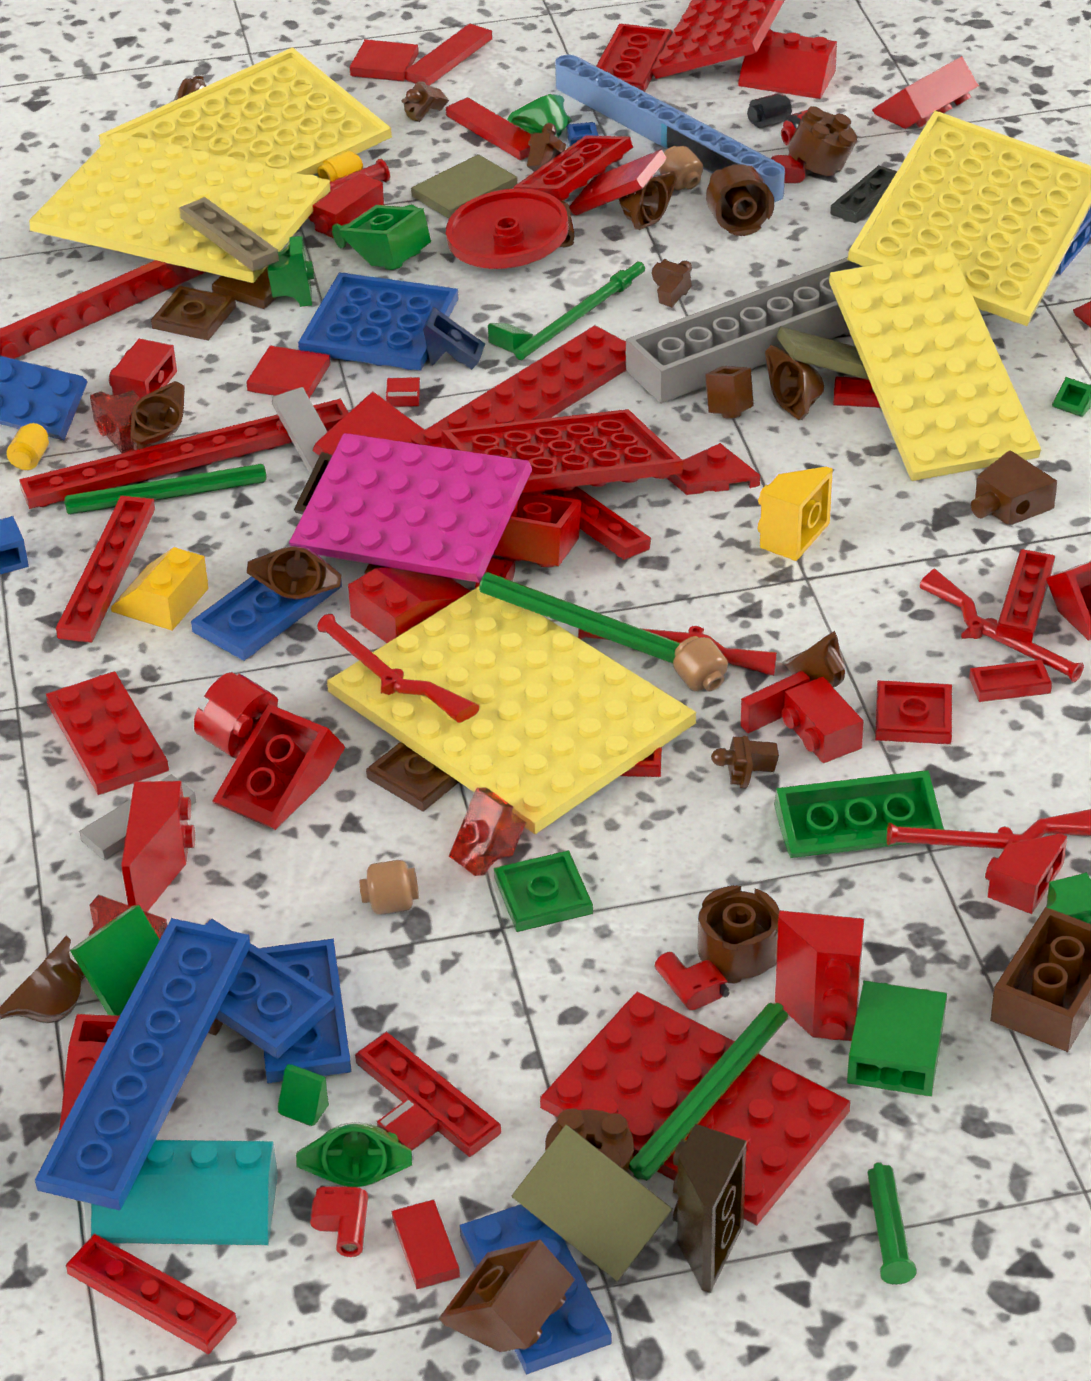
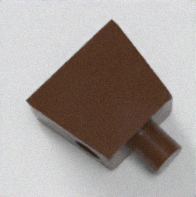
(1013, 490)

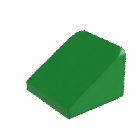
(507, 336)
(1073, 397)
(302, 1095)

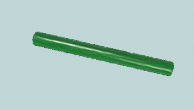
(167, 488)
(578, 617)
(708, 1091)

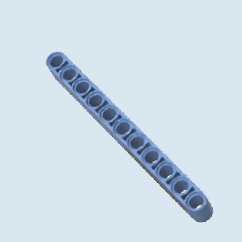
(660, 121)

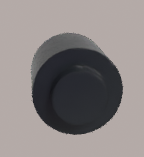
(769, 110)

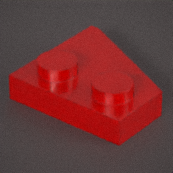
(713, 471)

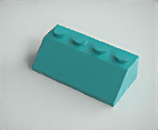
(196, 1196)

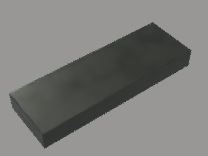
(863, 196)

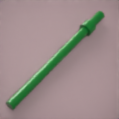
(618, 283)

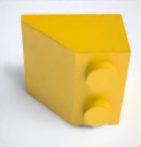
(795, 511)
(165, 589)

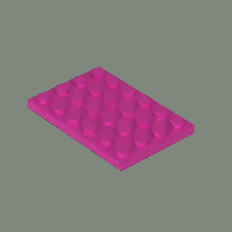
(412, 506)

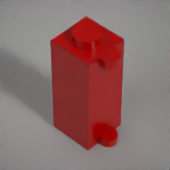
(346, 203)

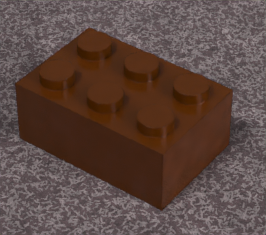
(1048, 982)

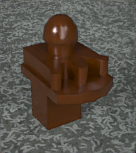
(422, 99)
(544, 147)
(672, 280)
(746, 757)

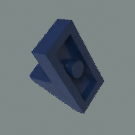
(447, 336)

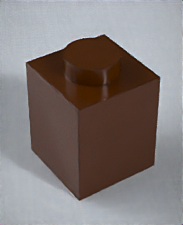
(729, 391)

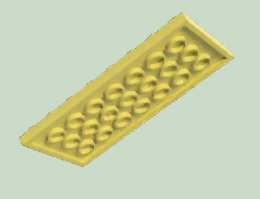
(933, 365)

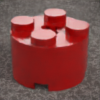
(232, 712)

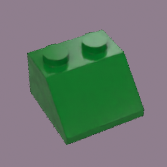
(388, 235)

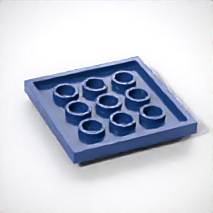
(376, 320)

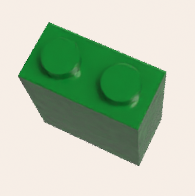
(897, 1038)

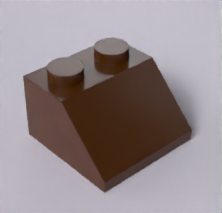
(509, 1297)

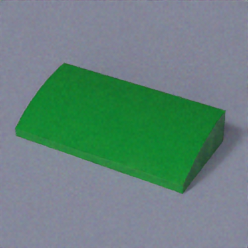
(854, 812)

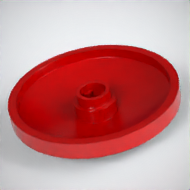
(507, 228)

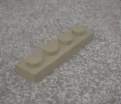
(229, 234)

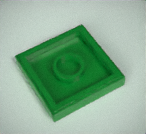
(543, 891)
(117, 957)

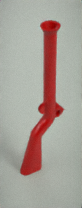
(941, 587)
(751, 659)
(392, 679)
(1067, 824)

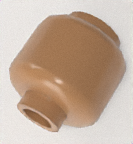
(685, 165)
(700, 664)
(389, 887)

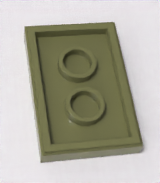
(461, 184)
(822, 352)
(592, 1203)

